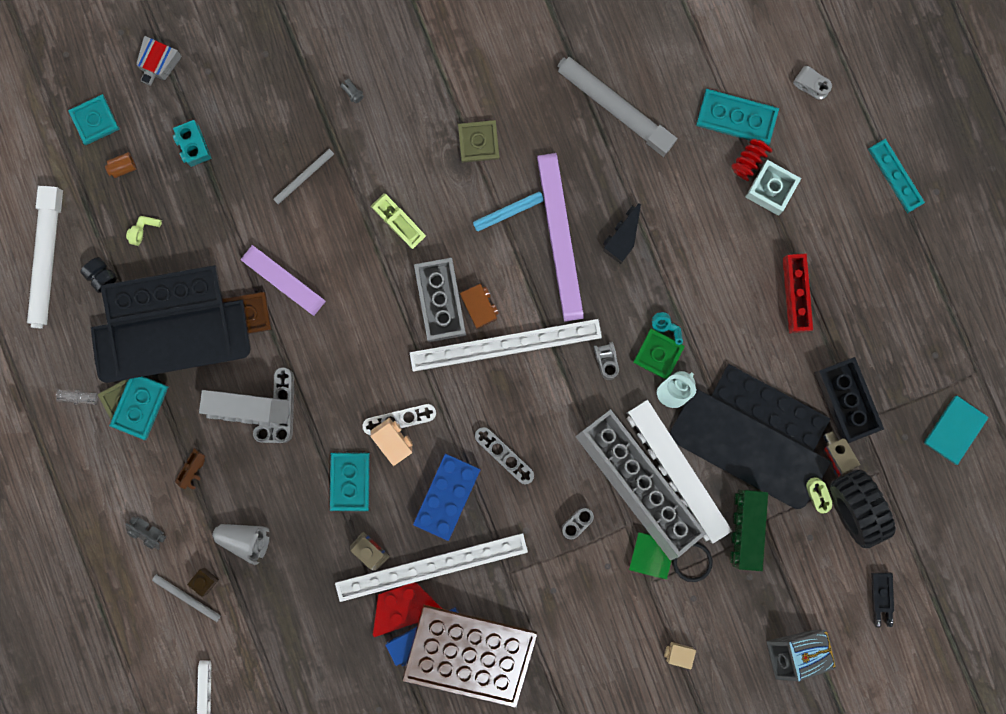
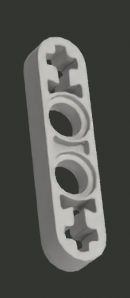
(504, 455)

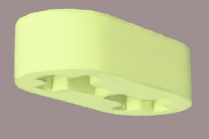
(823, 493)

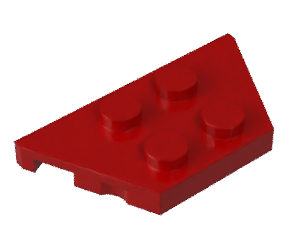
(400, 608)

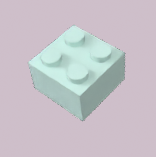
(773, 187)

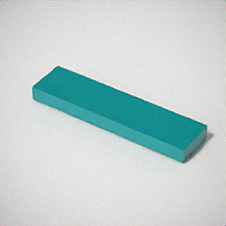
(896, 175)

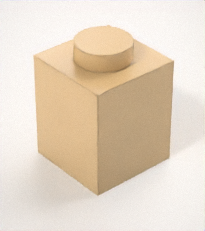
(680, 655)

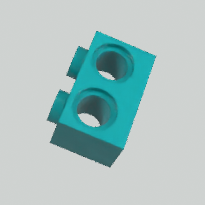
(196, 141)

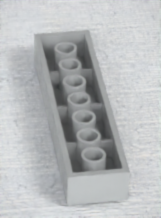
(641, 485)

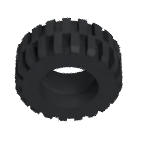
(862, 508)

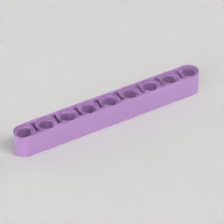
(560, 237)

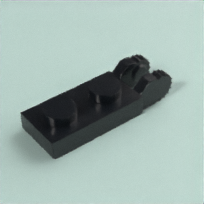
(882, 597)

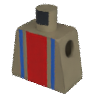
(843, 462)
(368, 552)

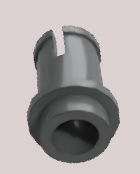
(354, 94)

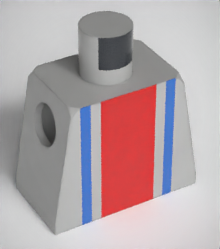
(156, 60)

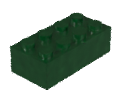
(749, 530)

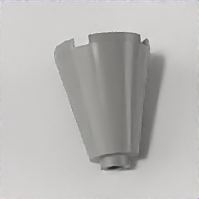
(243, 540)

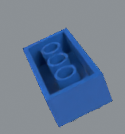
(446, 497)

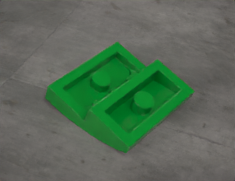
(649, 558)

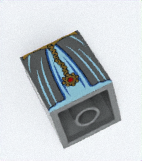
(801, 655)

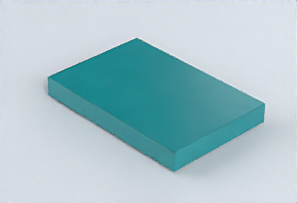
(139, 407)
(956, 430)
(349, 481)

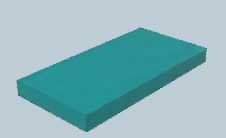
(737, 116)

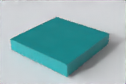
(93, 119)

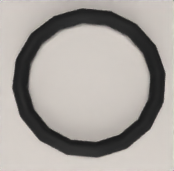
(698, 578)

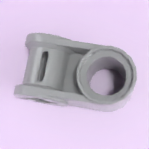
(810, 82)
(607, 359)

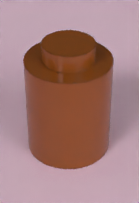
(120, 165)

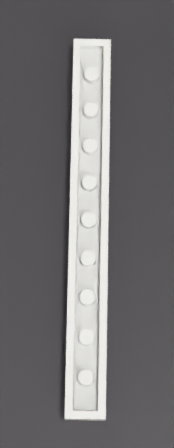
(505, 345)
(431, 567)

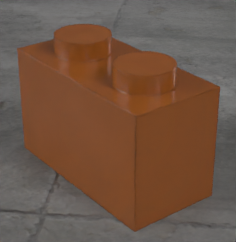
(478, 306)

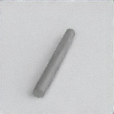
(303, 176)
(186, 598)

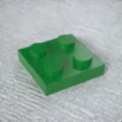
(658, 354)

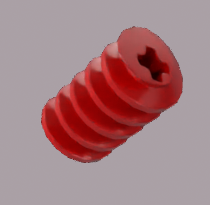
(749, 158)

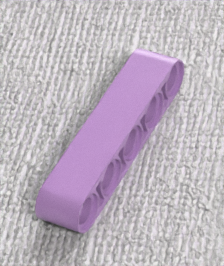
(283, 280)

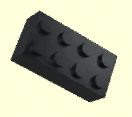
(849, 400)

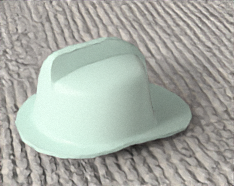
(677, 389)

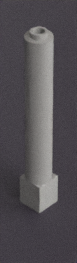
(656, 136)

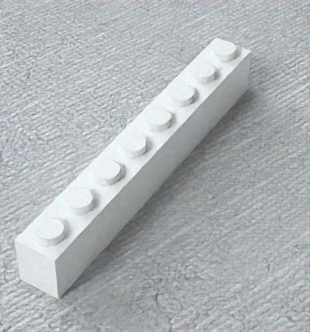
(678, 470)

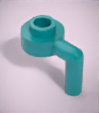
(665, 324)

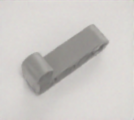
(272, 436)

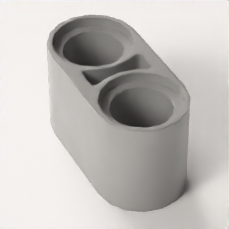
(580, 526)

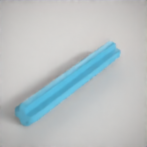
(508, 211)

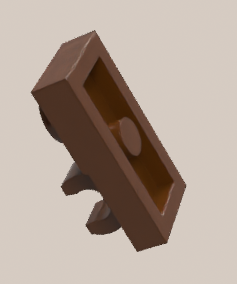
(189, 469)

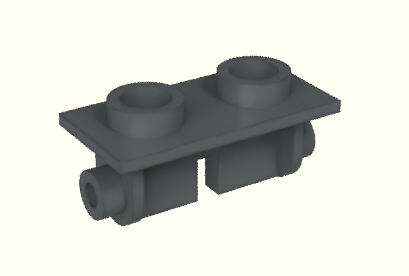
(138, 530)

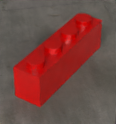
(797, 293)

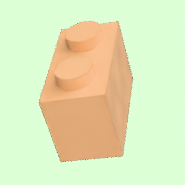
(391, 441)

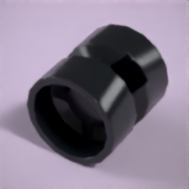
(97, 273)

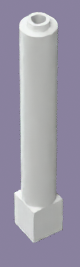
(48, 205)

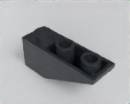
(624, 239)

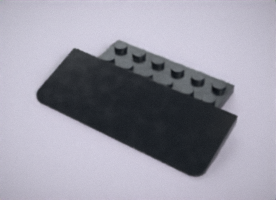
(167, 325)
(755, 435)

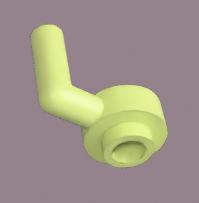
(135, 234)

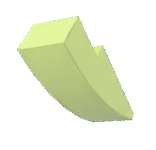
(398, 221)

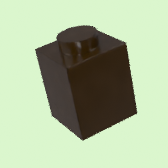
(203, 582)

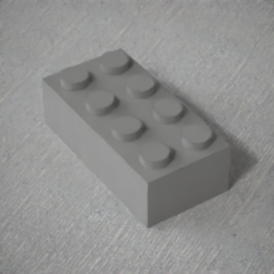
(439, 300)
(244, 408)

